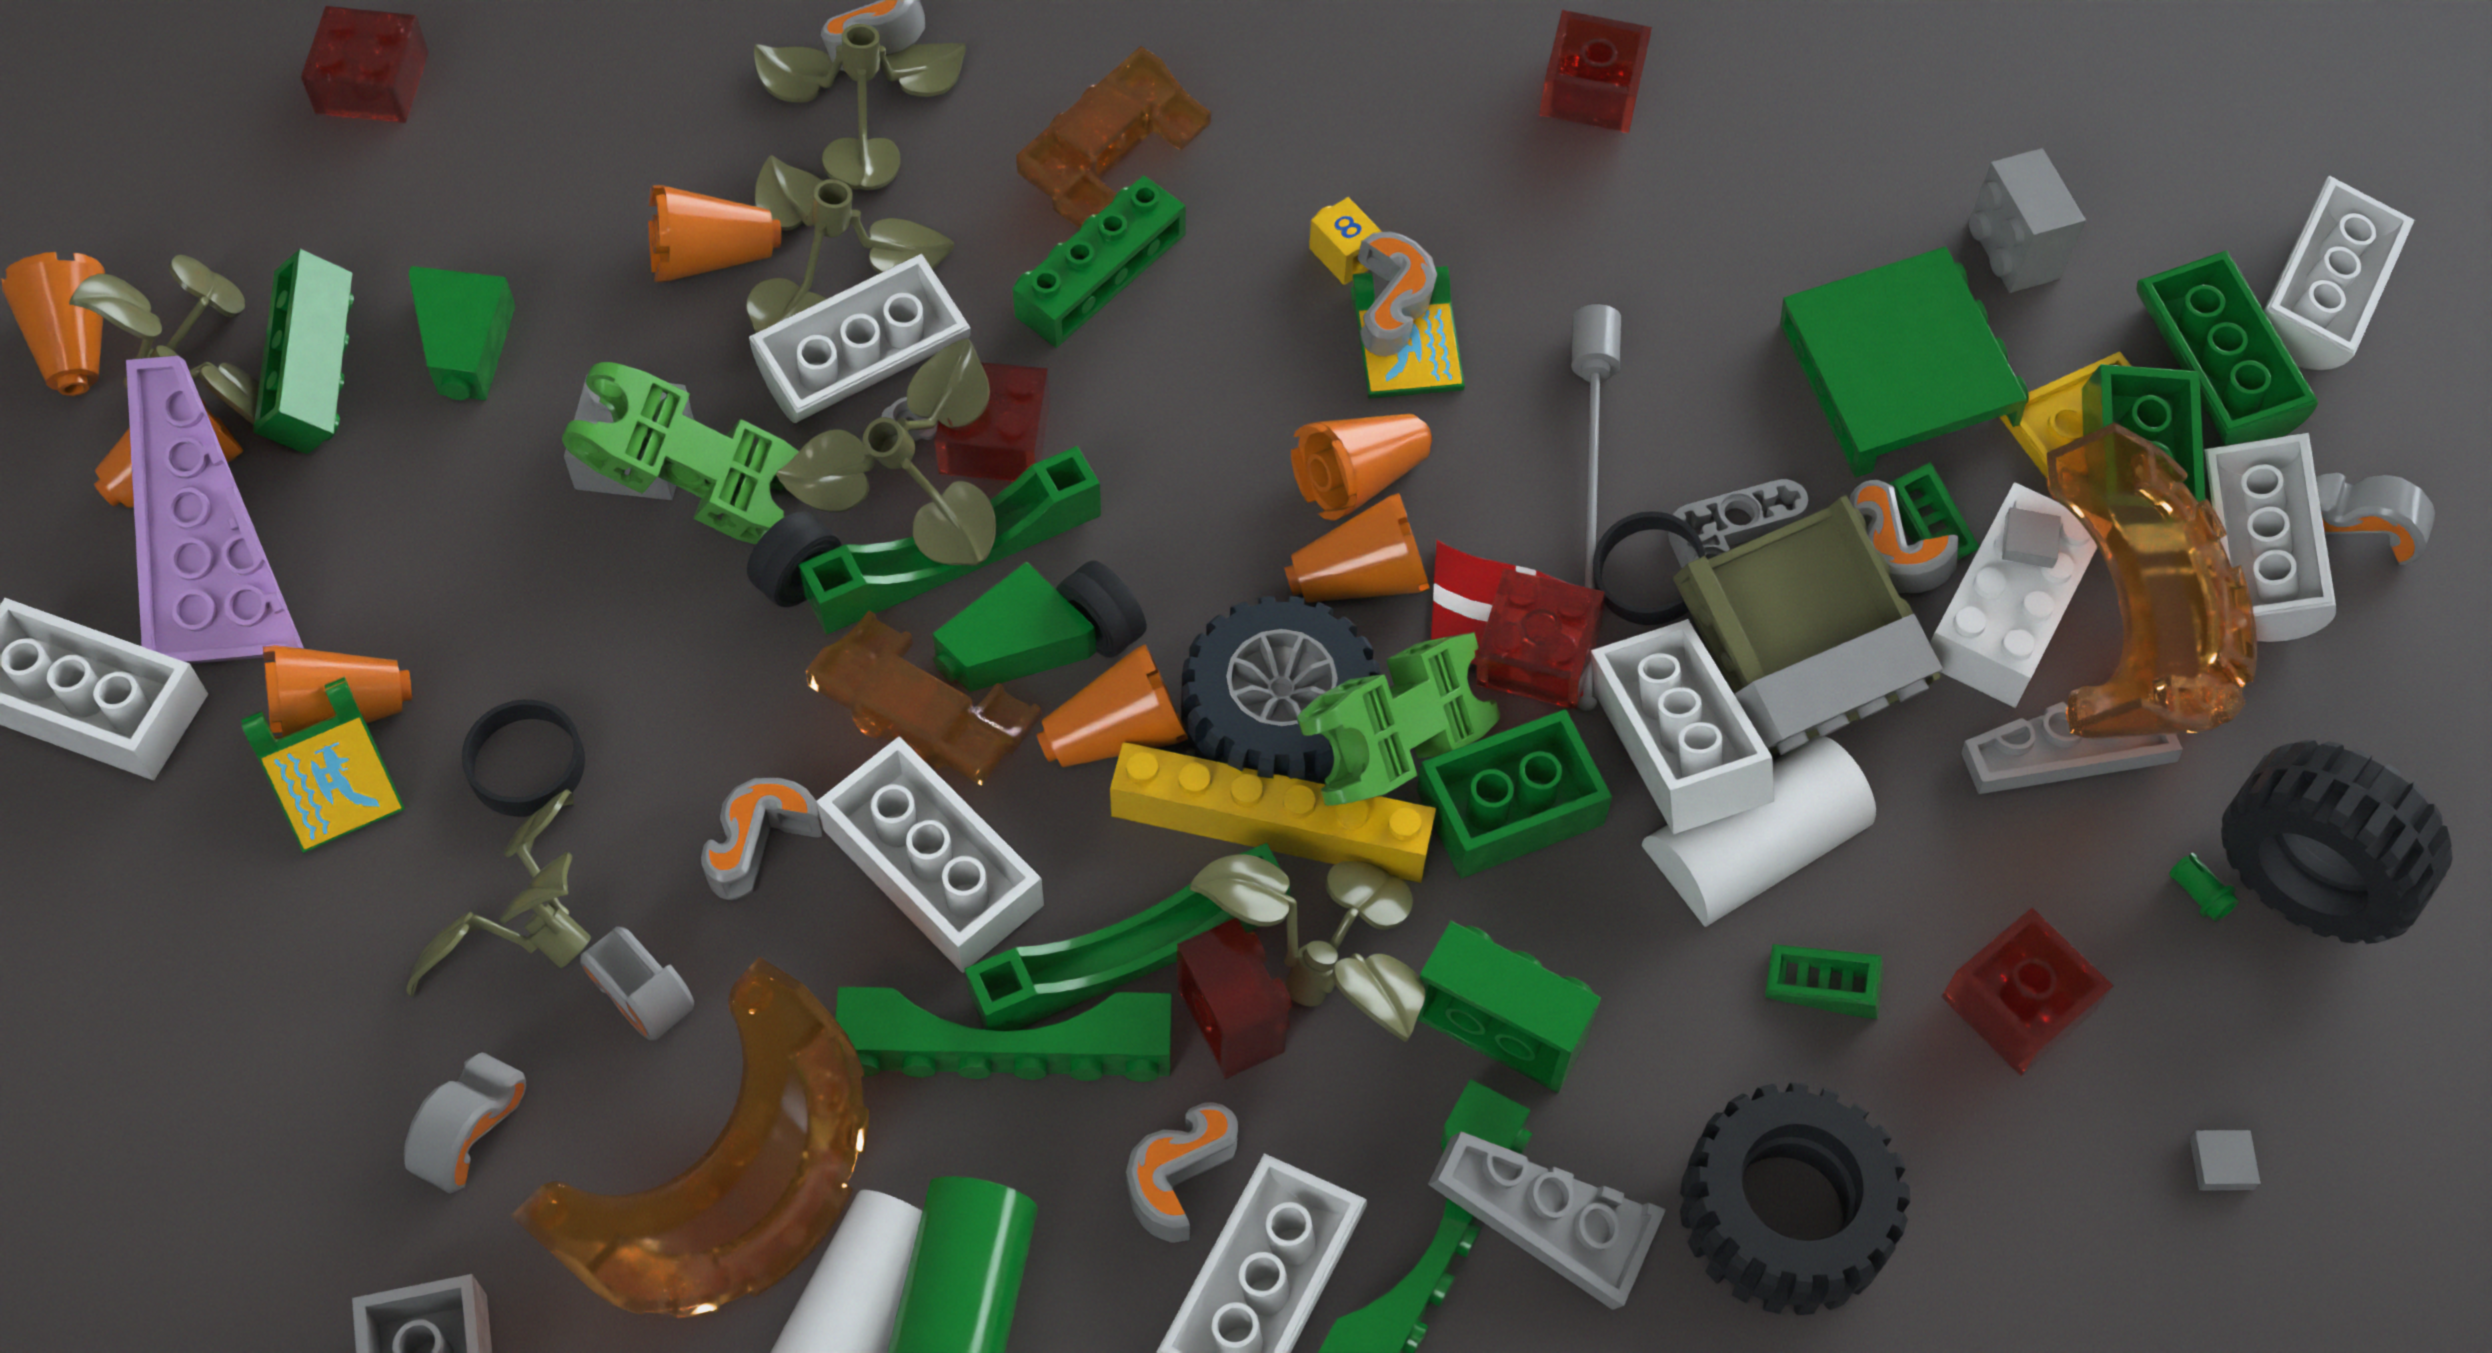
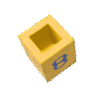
(1337, 238)

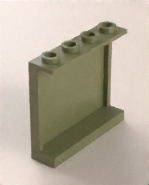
(1791, 596)

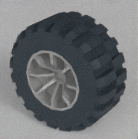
(1256, 678)

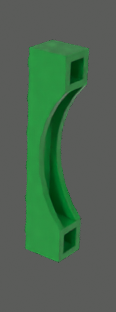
(874, 577)
(1051, 977)
(1118, 1037)
(1395, 1319)

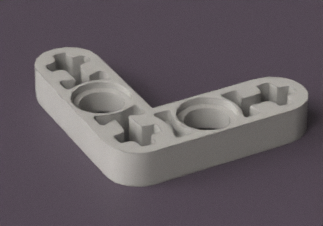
(1754, 500)

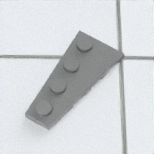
(2047, 752)
(1567, 1224)

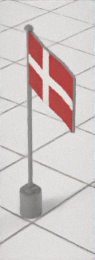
(1468, 583)

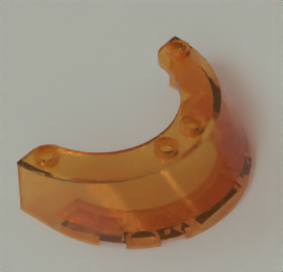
(2179, 598)
(754, 1196)

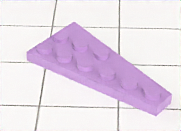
(198, 555)

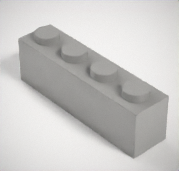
(1838, 683)

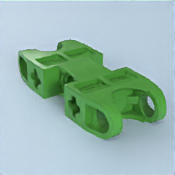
(665, 444)
(1379, 724)

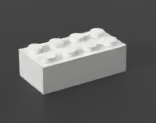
(2010, 608)
(93, 690)
(1682, 726)
(931, 853)

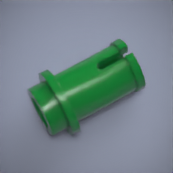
(2204, 887)

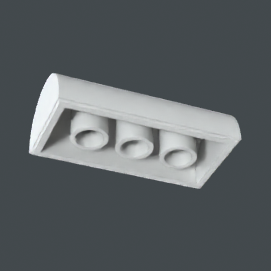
(2335, 275)
(857, 338)
(2275, 532)
(1727, 862)
(1267, 1264)
(858, 1281)

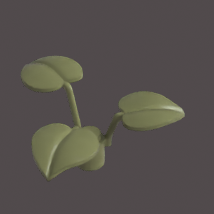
(799, 72)
(827, 204)
(131, 312)
(833, 465)
(549, 926)
(1377, 986)

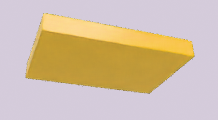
(2055, 413)

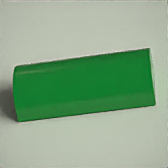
(2222, 332)
(964, 1268)

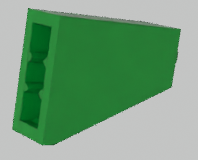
(461, 327)
(1012, 633)

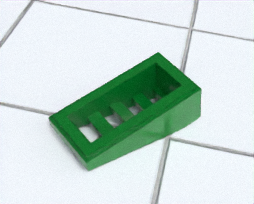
(1937, 496)
(1828, 961)

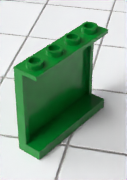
(1900, 356)

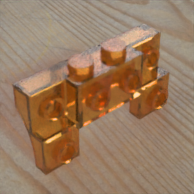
(1104, 128)
(902, 700)

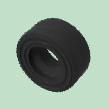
(776, 556)
(1106, 605)

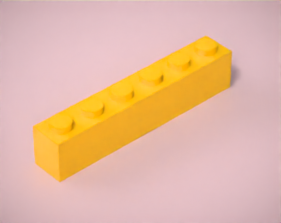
(1255, 810)

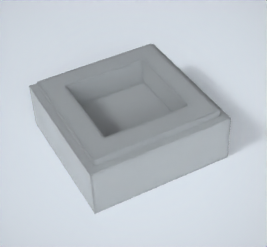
(2031, 537)
(2224, 1160)

